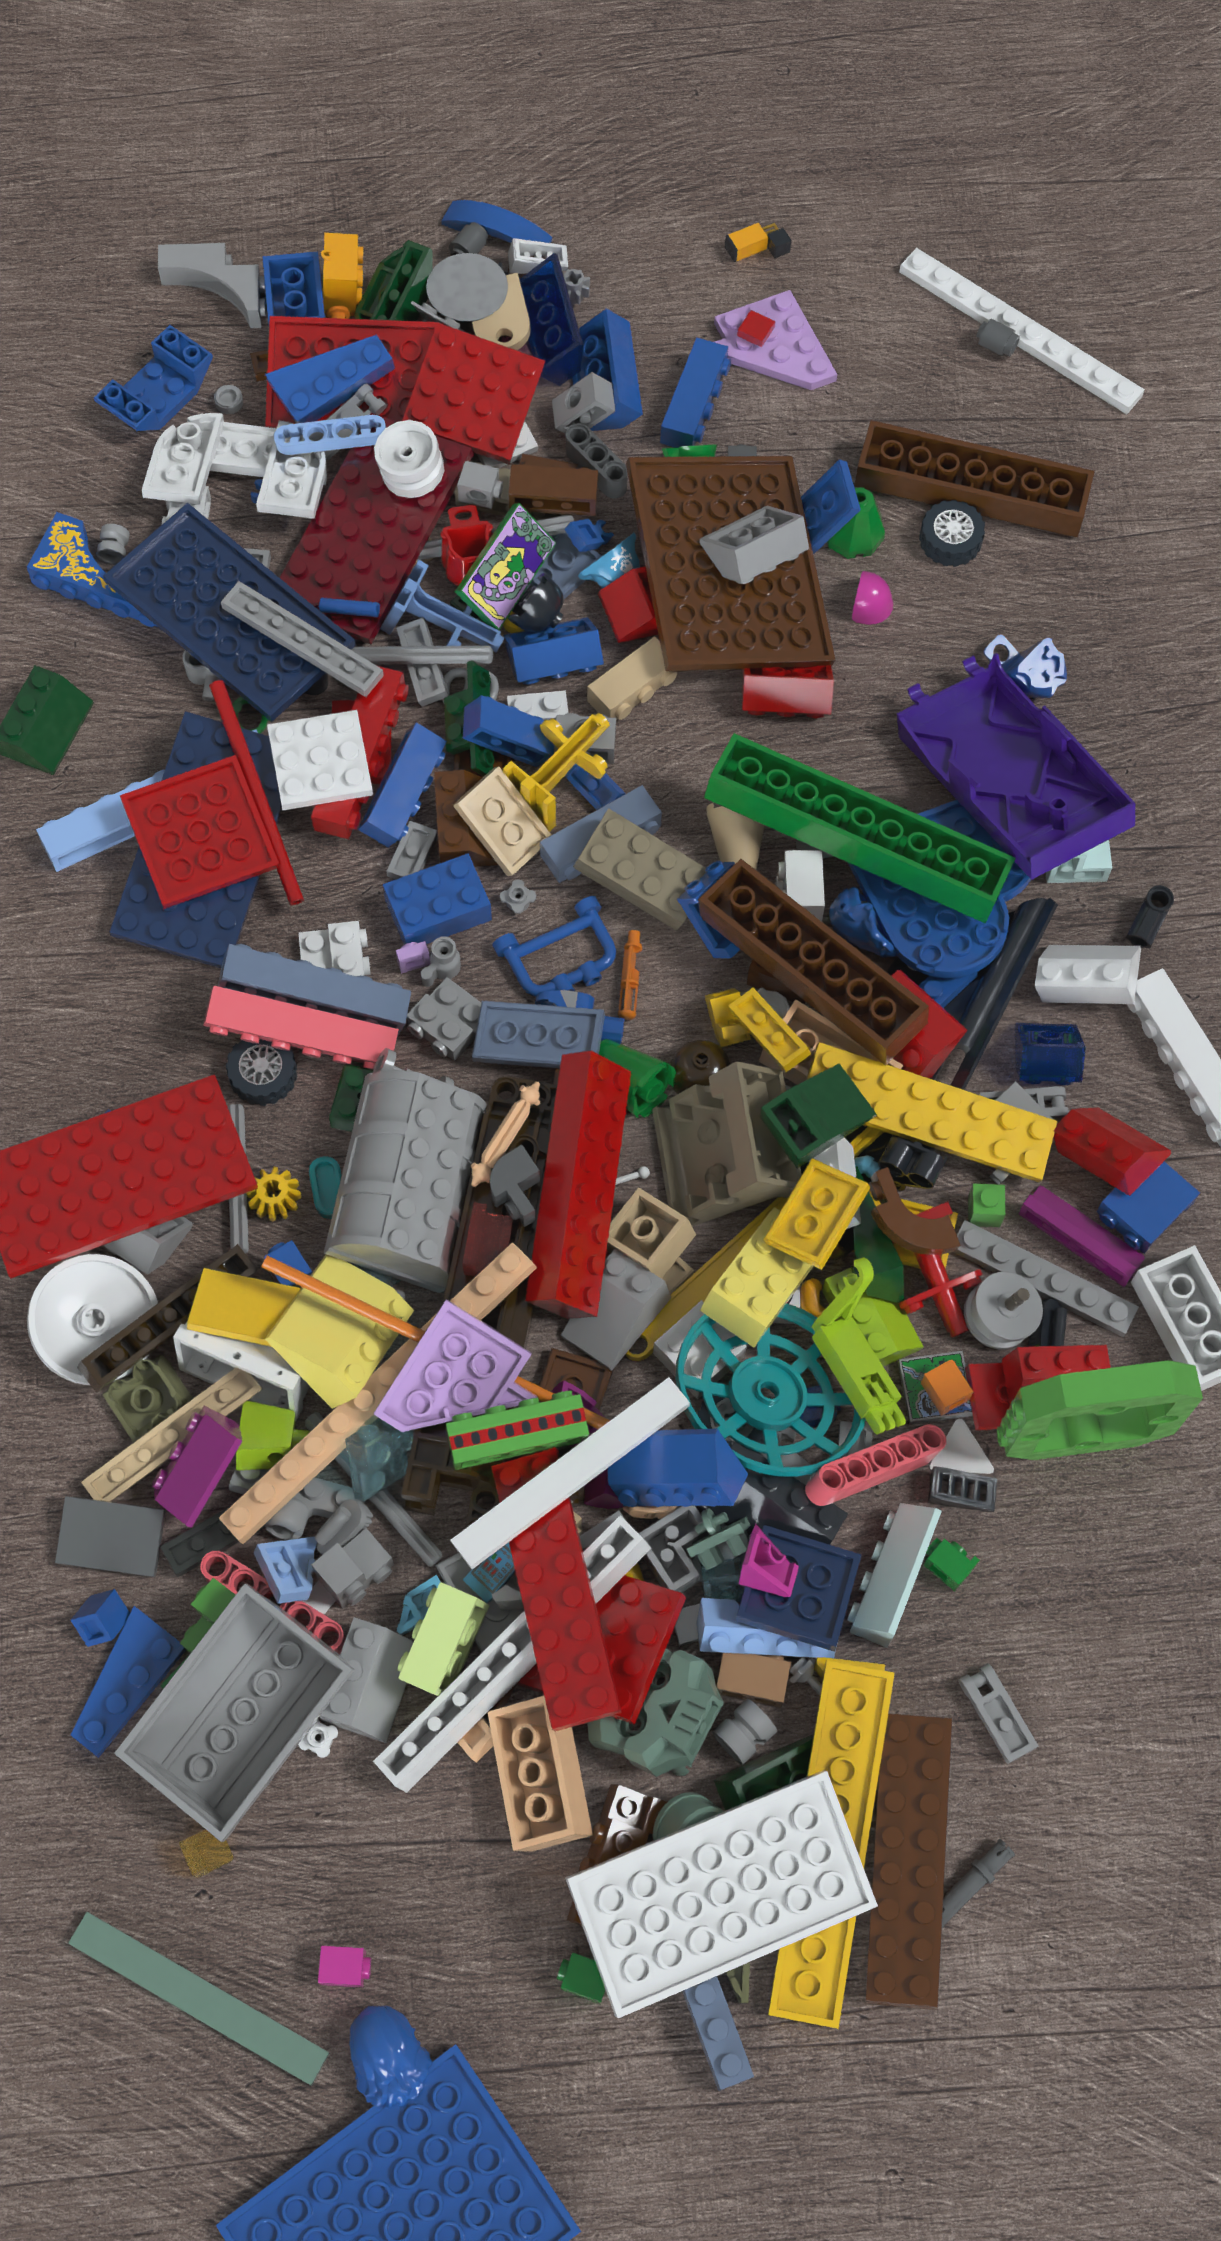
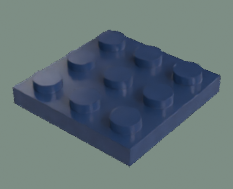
(818, 1596)

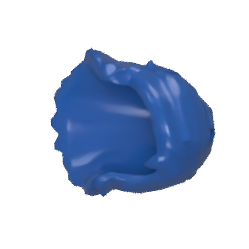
(858, 923)
(387, 2057)

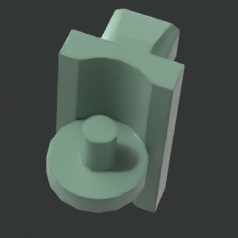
(706, 1547)

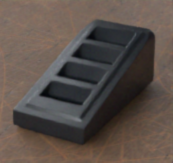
(949, 1499)

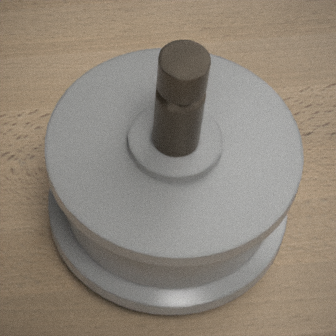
(1003, 1310)

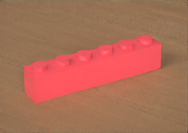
(297, 1027)

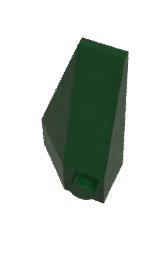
(881, 1253)
(765, 1774)

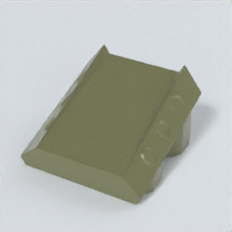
(147, 1396)

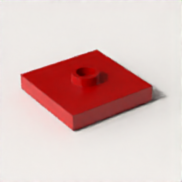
(989, 1394)

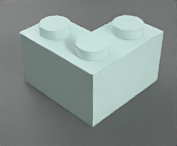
(1087, 867)

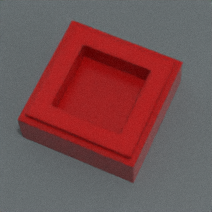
(756, 328)

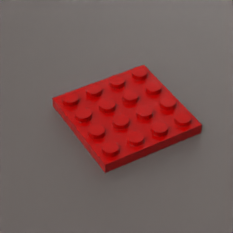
(474, 392)
(199, 831)
(636, 1631)

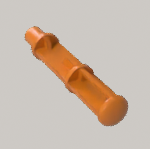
(630, 975)

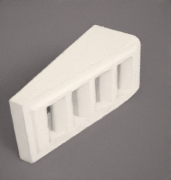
(521, 250)

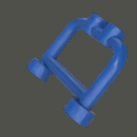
(589, 972)

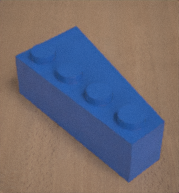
(329, 379)

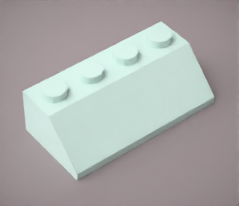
(894, 1572)

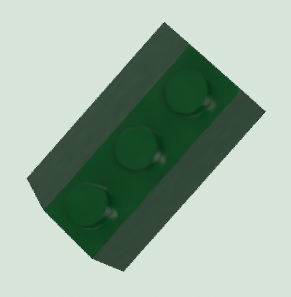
(43, 720)

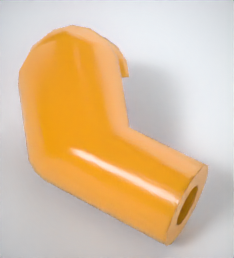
(810, 1297)

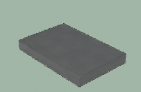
(110, 1536)

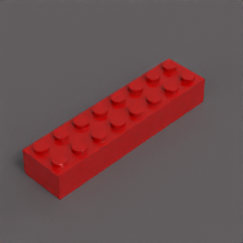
(579, 1185)

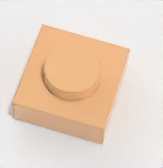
(477, 1740)

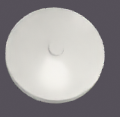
(82, 1308)

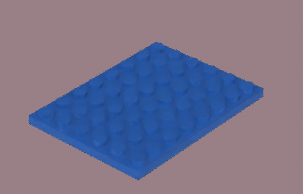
(413, 2174)

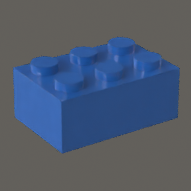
(438, 901)

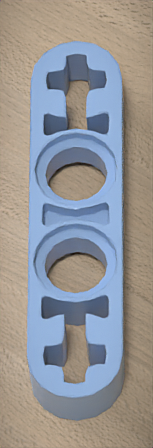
(330, 429)

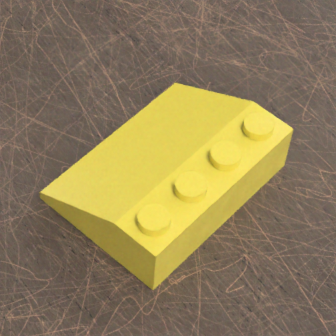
(332, 1344)

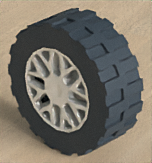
(947, 520)

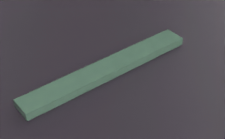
(199, 1998)

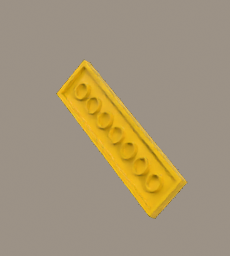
(946, 1115)

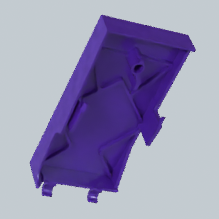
(1015, 768)

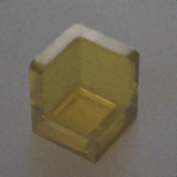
(205, 1853)

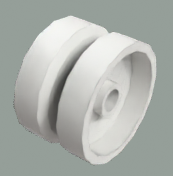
(409, 458)

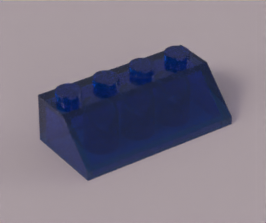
(552, 321)

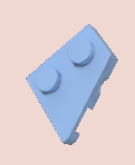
(288, 1567)

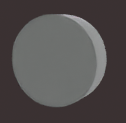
(228, 399)

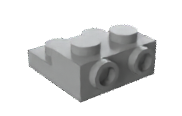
(446, 1019)

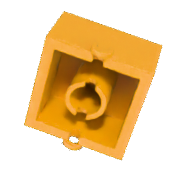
(341, 271)

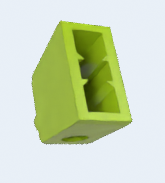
(266, 1435)

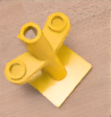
(537, 787)

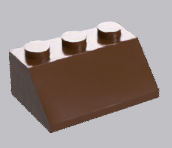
(454, 834)

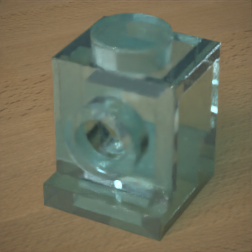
(723, 1580)

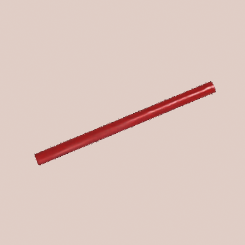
(250, 773)

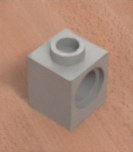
(479, 485)

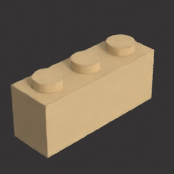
(630, 681)

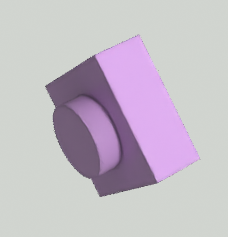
(412, 956)

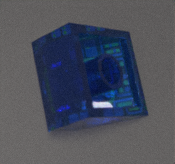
(1049, 1053)

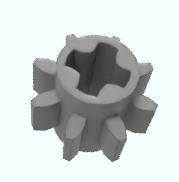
(577, 285)

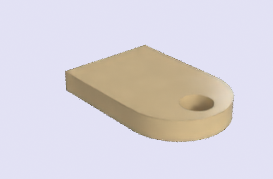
(508, 320)

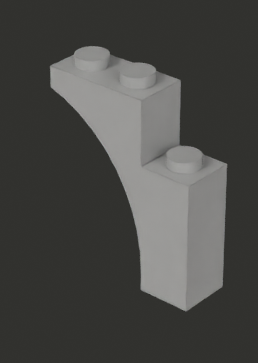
(213, 270)

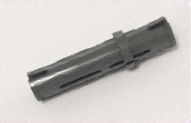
(980, 1874)

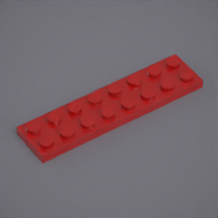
(559, 1605)

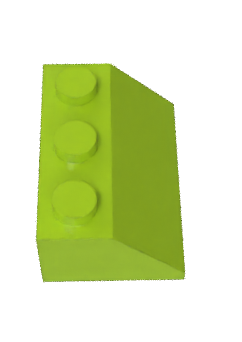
(880, 1321)

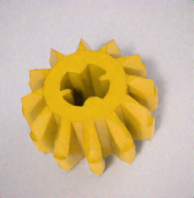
(274, 1205)

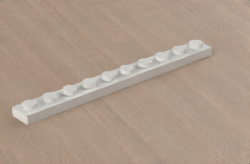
(1033, 337)

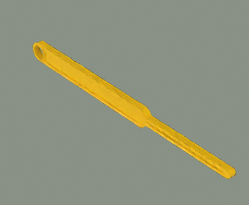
(703, 1280)

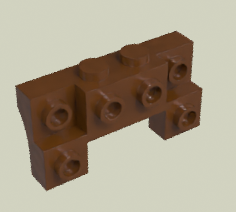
(622, 1826)

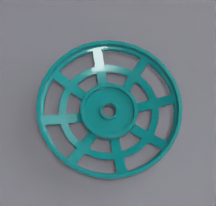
(763, 1412)

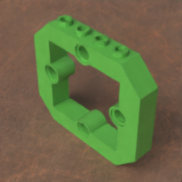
(1099, 1410)

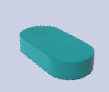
(325, 1182)

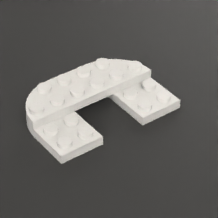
(208, 444)

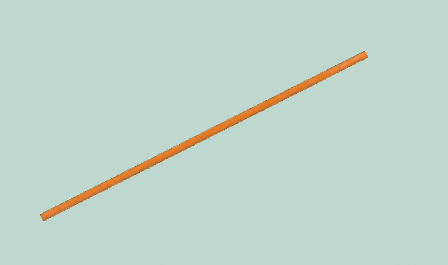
(391, 1322)

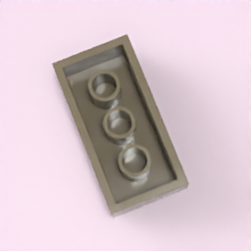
(639, 868)

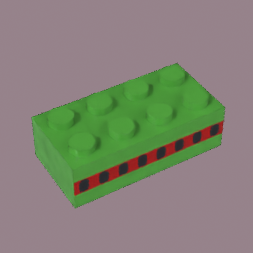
(517, 1431)

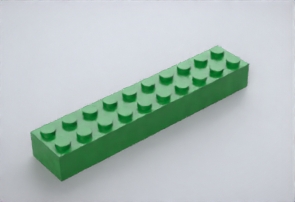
(859, 827)

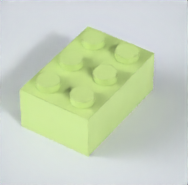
(442, 1639)

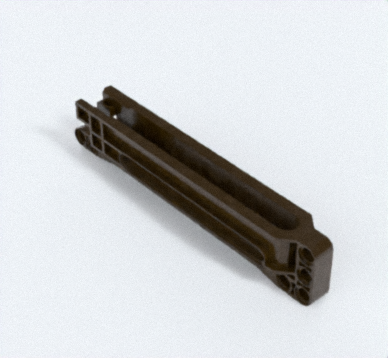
(430, 1455)

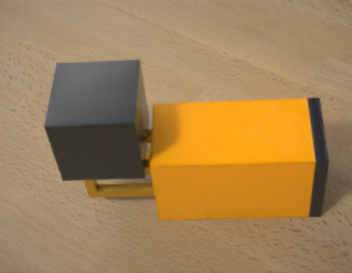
(754, 240)

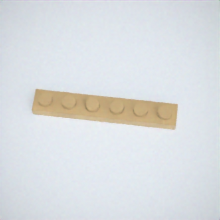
(156, 1445)

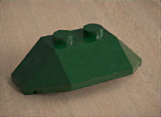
(397, 283)

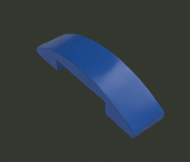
(495, 220)

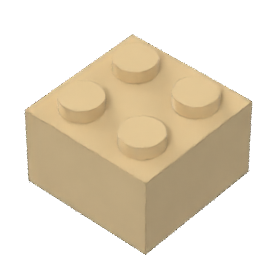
(650, 1233)

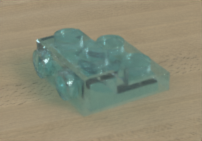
(377, 1457)

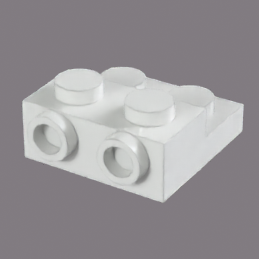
(337, 948)

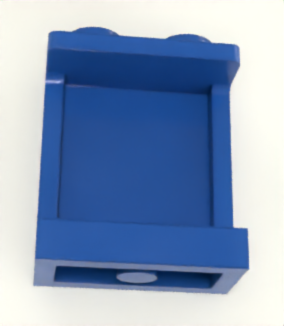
(715, 942)
(1149, 1208)

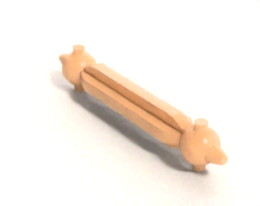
(505, 1133)

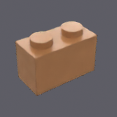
(754, 1678)

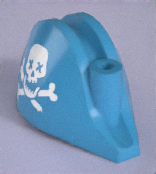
(613, 563)

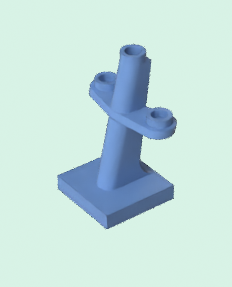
(419, 603)

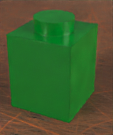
(581, 1978)

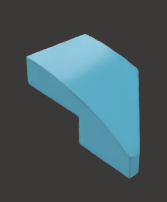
(415, 1605)

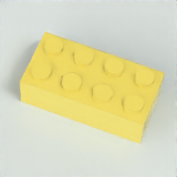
(755, 1286)

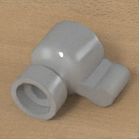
(443, 961)

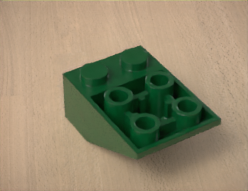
(816, 1114)

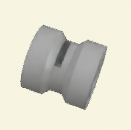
(112, 543)

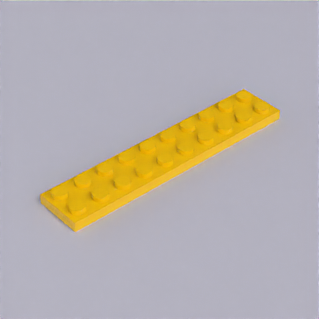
(848, 1746)

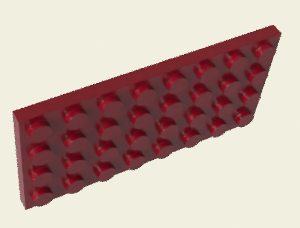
(368, 536)

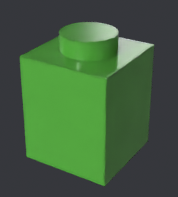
(986, 1205)

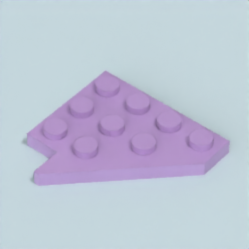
(789, 352)
(455, 1371)

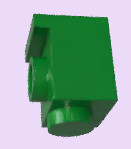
(949, 1562)

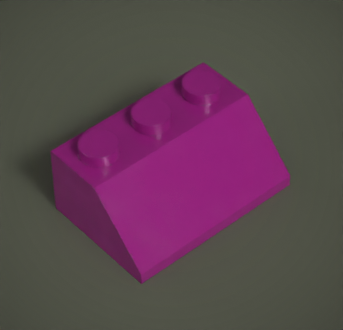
(197, 1464)

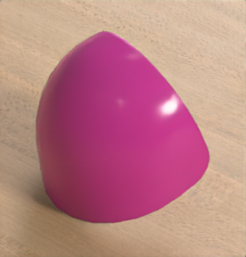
(873, 600)

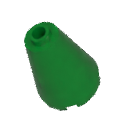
(647, 1080)

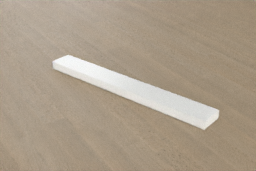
(570, 1473)

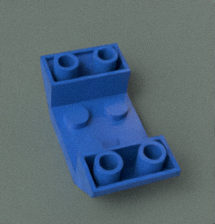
(161, 385)

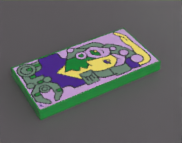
(505, 566)

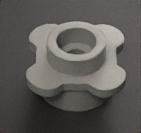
(521, 904)

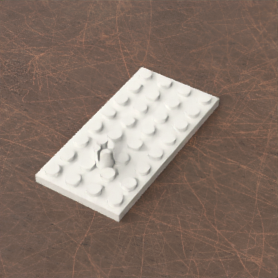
(720, 1893)

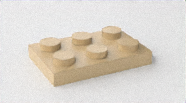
(502, 821)

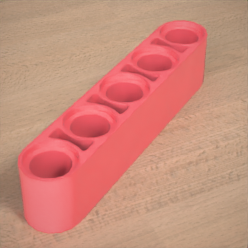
(875, 1465)
(237, 1572)

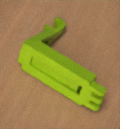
(854, 1359)

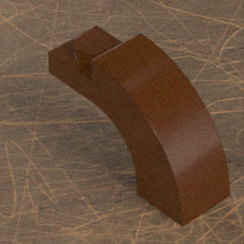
(906, 1228)

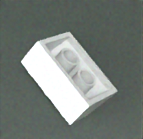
(1088, 974)

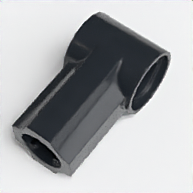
(1150, 917)

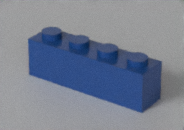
(695, 394)
(402, 785)

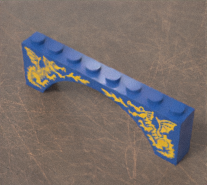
(67, 567)

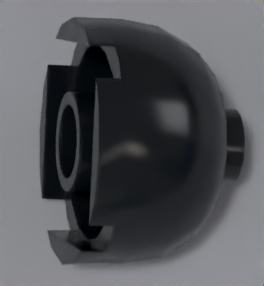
(539, 606)

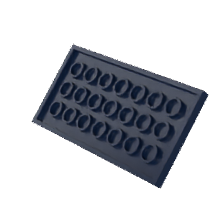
(179, 586)
(208, 923)

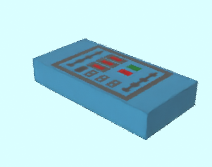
(491, 1573)

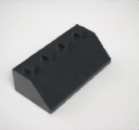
(780, 1504)

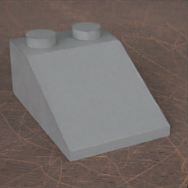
(626, 1307)

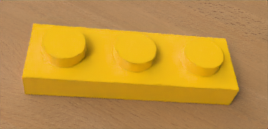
(769, 1030)

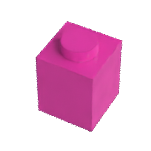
(343, 1966)

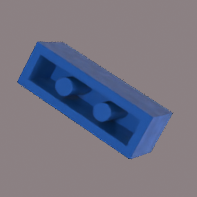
(506, 731)

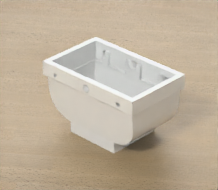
(223, 1354)

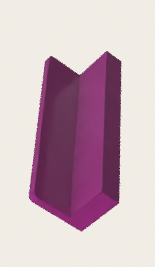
(1081, 1235)

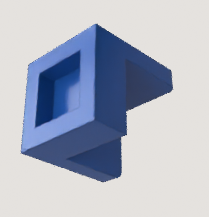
(100, 1617)

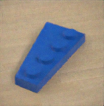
(130, 1675)

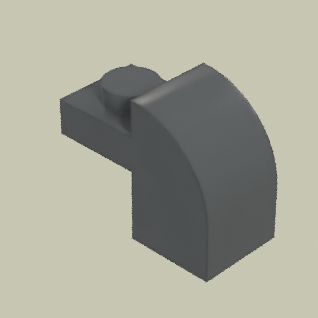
(509, 1179)

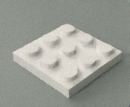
(320, 760)

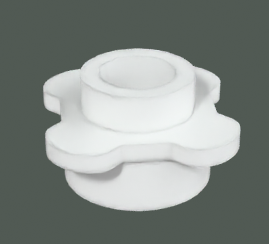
(320, 1747)

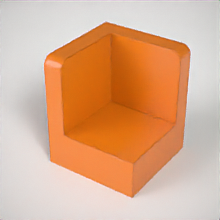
(946, 1387)

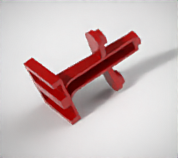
(939, 1284)

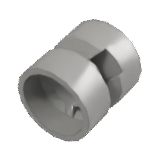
(746, 1730)

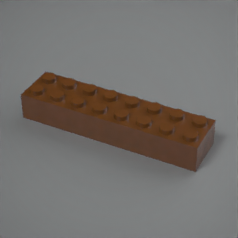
(988, 478)
(814, 961)
(909, 1863)

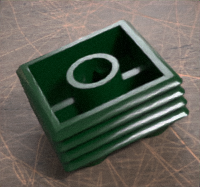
(347, 1097)

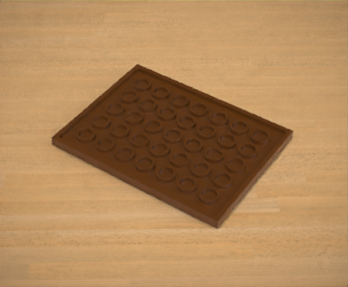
(697, 611)

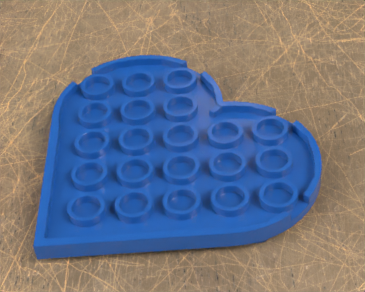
(931, 934)

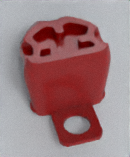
(463, 542)

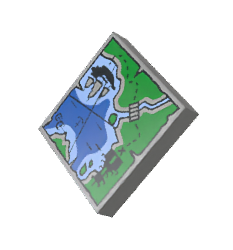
(917, 1402)

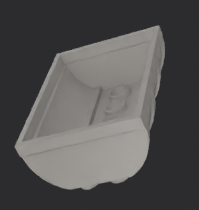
(406, 1177)
(234, 1711)

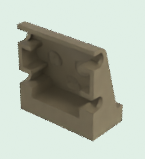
(719, 1149)

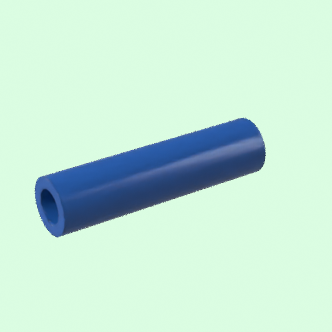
(349, 607)

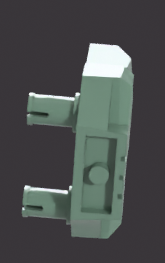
(664, 1742)

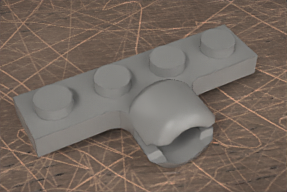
(316, 1498)

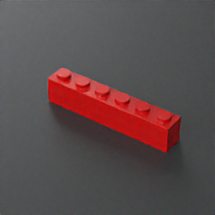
(376, 717)

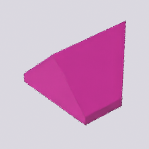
(767, 1567)

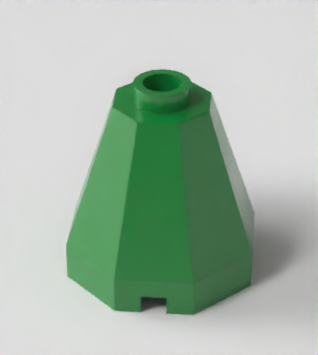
(862, 532)

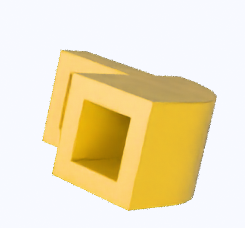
(724, 1023)

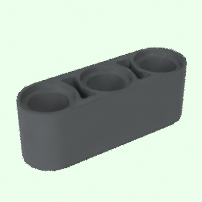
(596, 456)

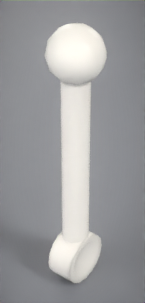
(643, 1172)

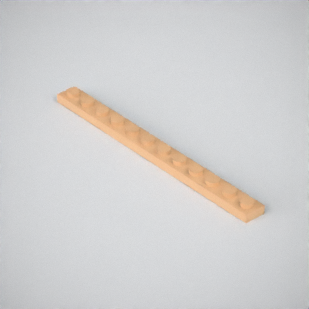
(329, 1436)

